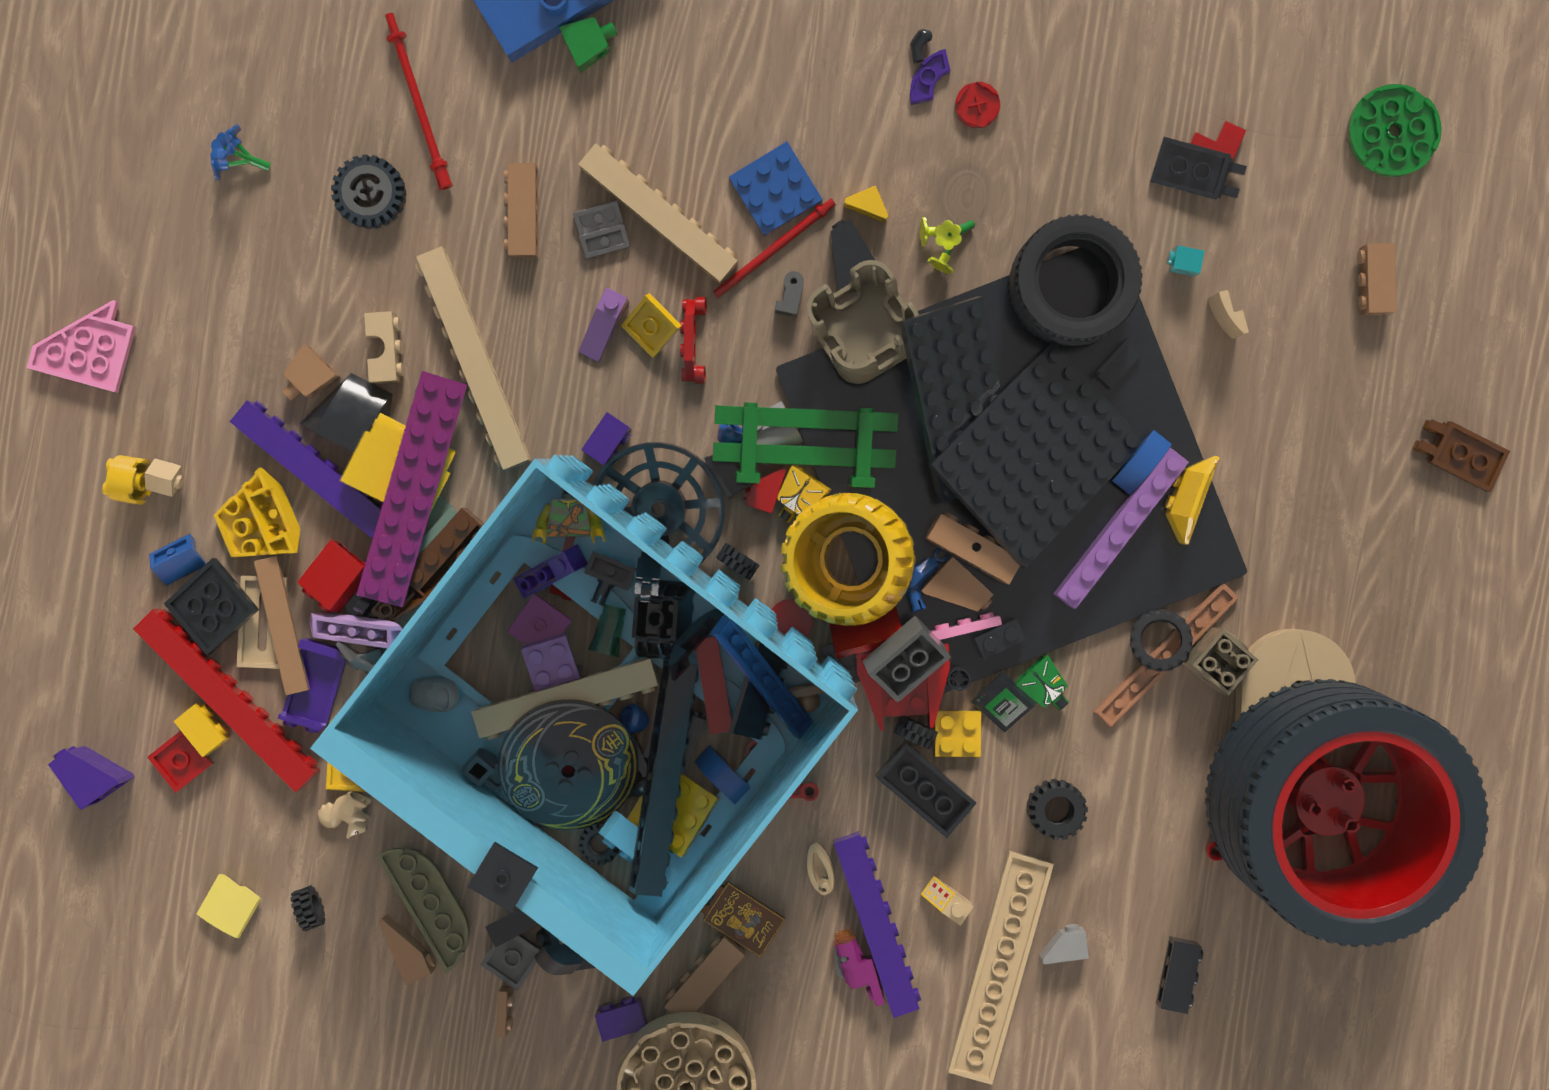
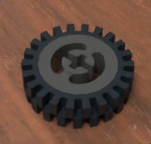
(347, 198)

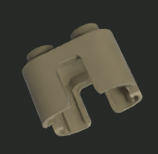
(861, 322)

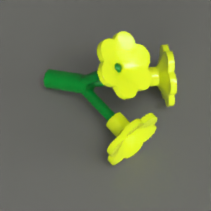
(947, 236)

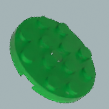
(1417, 124)

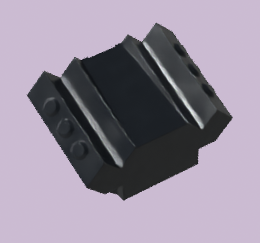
(662, 619)

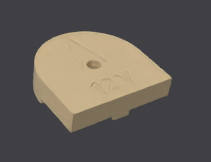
(1289, 658)

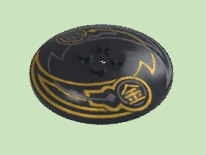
(560, 736)

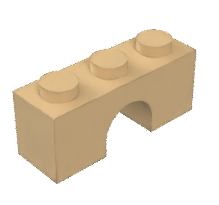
(387, 366)

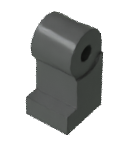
(793, 289)

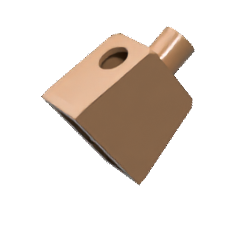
(308, 374)

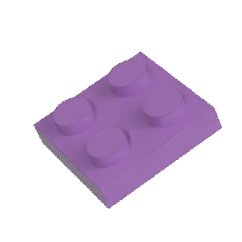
(550, 662)

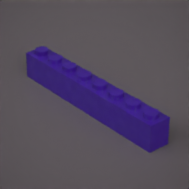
(306, 464)
(876, 924)

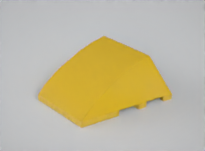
(259, 519)

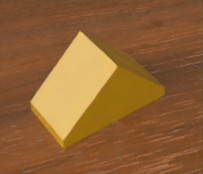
(868, 203)

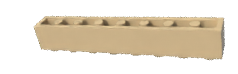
(658, 214)
(592, 688)

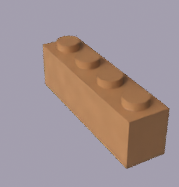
(522, 211)
(705, 976)

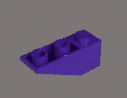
(550, 571)

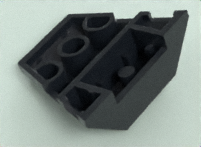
(349, 411)

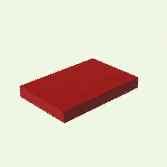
(864, 637)

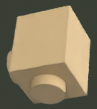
(163, 477)

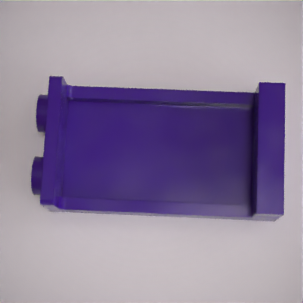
(324, 673)

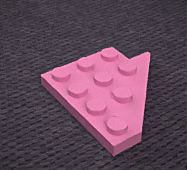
(87, 350)

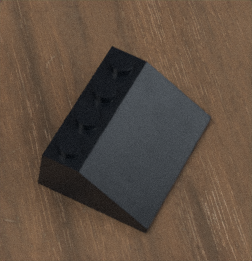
(751, 709)

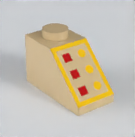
(947, 900)

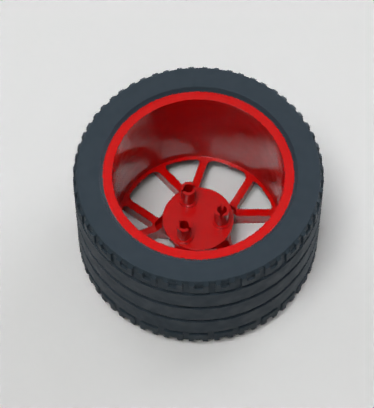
(1427, 846)

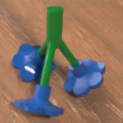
(224, 145)

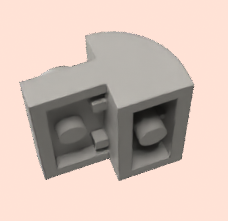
(778, 435)

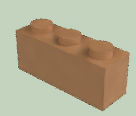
(1377, 279)

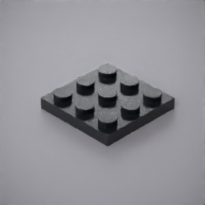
(211, 606)

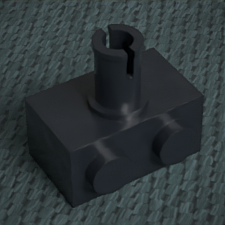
(608, 574)

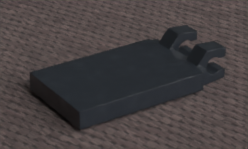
(1195, 169)

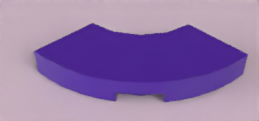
(927, 76)

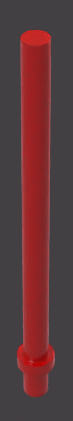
(775, 247)

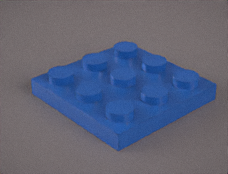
(775, 188)

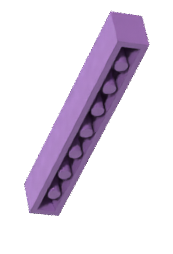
(1119, 530)

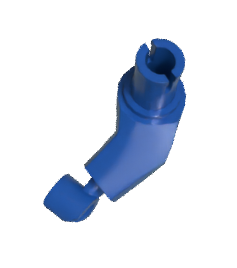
(920, 574)

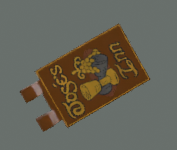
(742, 918)

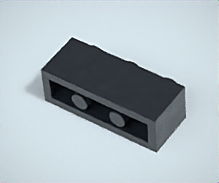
(1179, 975)

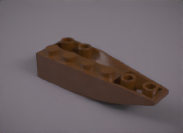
(434, 563)

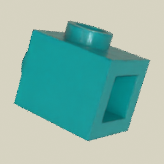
(1185, 260)

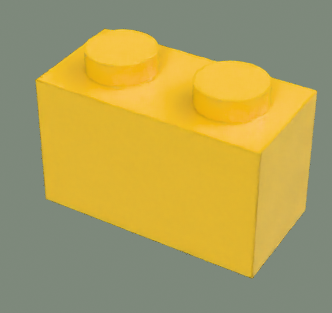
(202, 728)

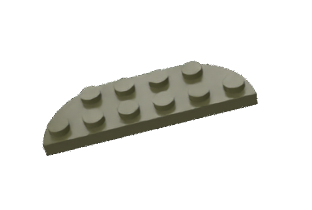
(429, 903)

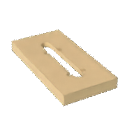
(248, 640)

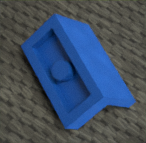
(176, 560)

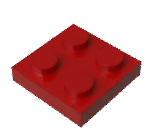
(179, 761)

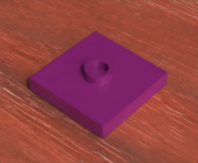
(538, 621)

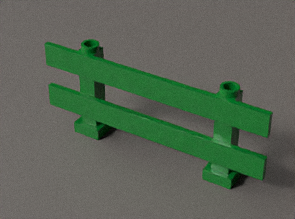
(750, 452)

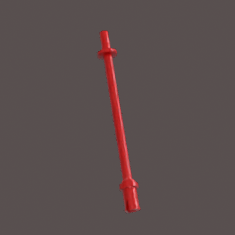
(438, 164)

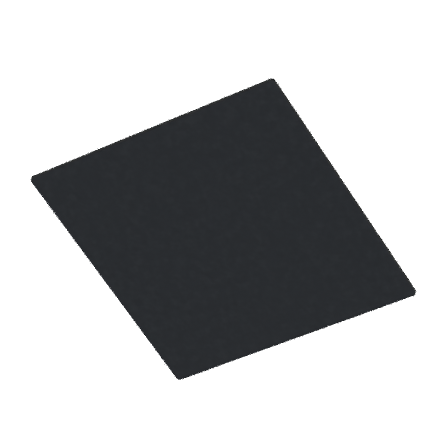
(1149, 568)

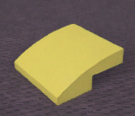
(229, 906)

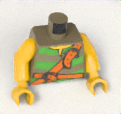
(567, 519)

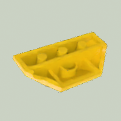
(1188, 497)

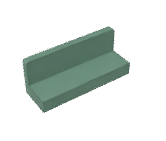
(438, 519)

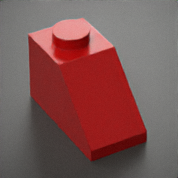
(764, 494)

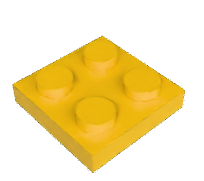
(651, 325)
(958, 733)

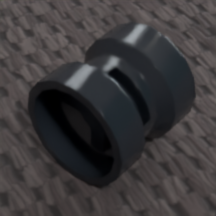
(962, 679)

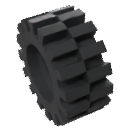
(737, 561)
(915, 732)
(591, 854)
(307, 908)

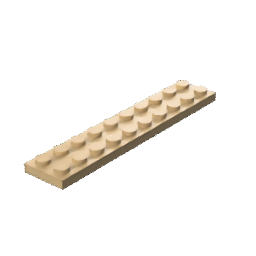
(1000, 967)

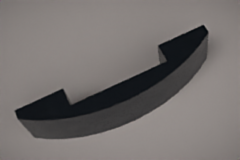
(690, 640)

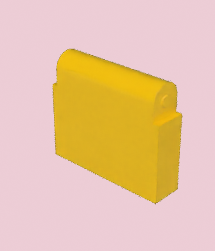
(375, 457)

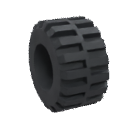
(1066, 826)

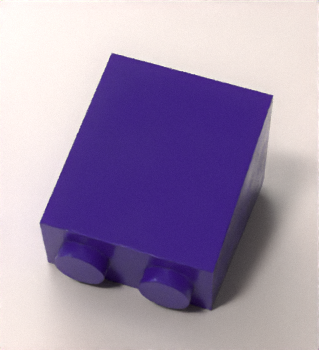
(88, 775)

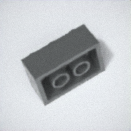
(906, 659)

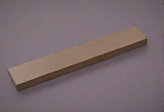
(281, 625)

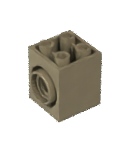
(1220, 660)

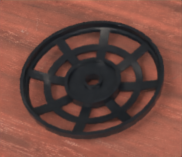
(668, 493)

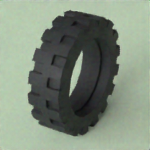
(1167, 617)

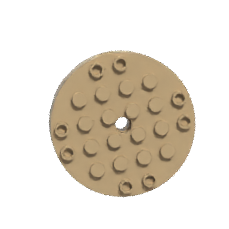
(686, 1050)

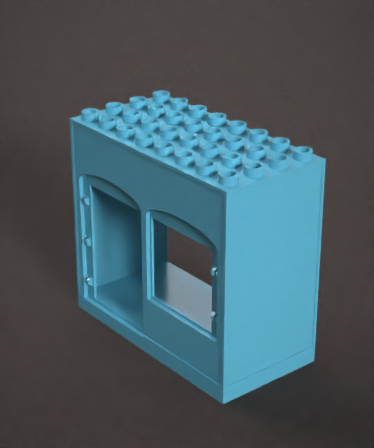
(417, 755)

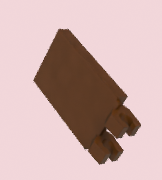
(1463, 454)

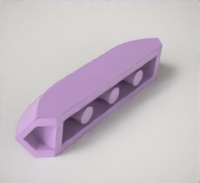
(354, 629)

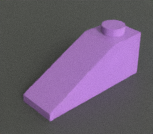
(603, 324)

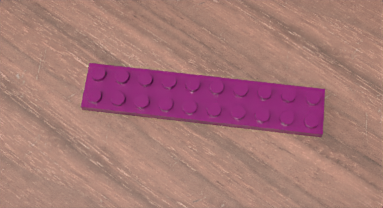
(411, 489)

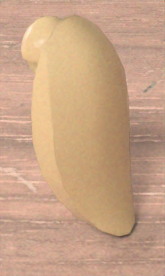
(820, 869)

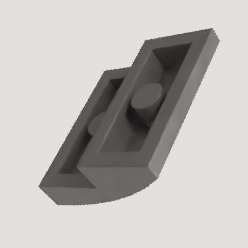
(601, 229)

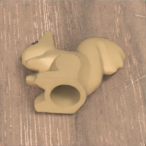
(348, 809)

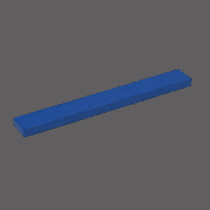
(761, 676)

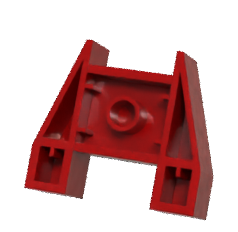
(920, 701)

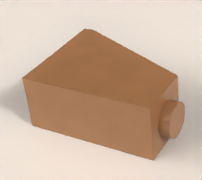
(957, 586)

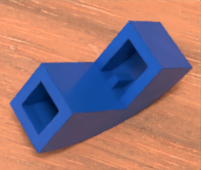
(1142, 462)
(720, 773)

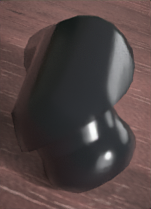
(922, 36)

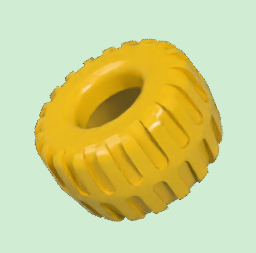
(808, 569)

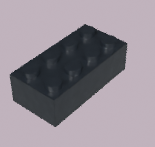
(925, 789)

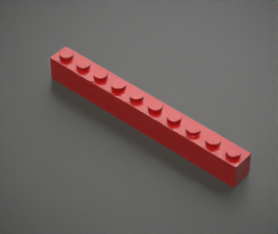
(227, 699)

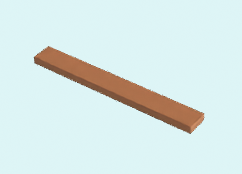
(1142, 679)

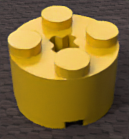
(126, 479)

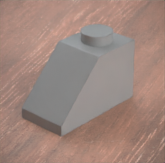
(1066, 945)

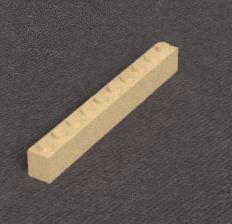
(473, 358)

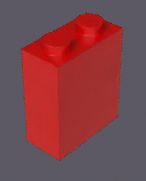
(332, 577)

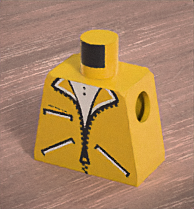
(799, 492)

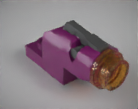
(854, 968)

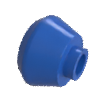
(729, 433)
(634, 718)

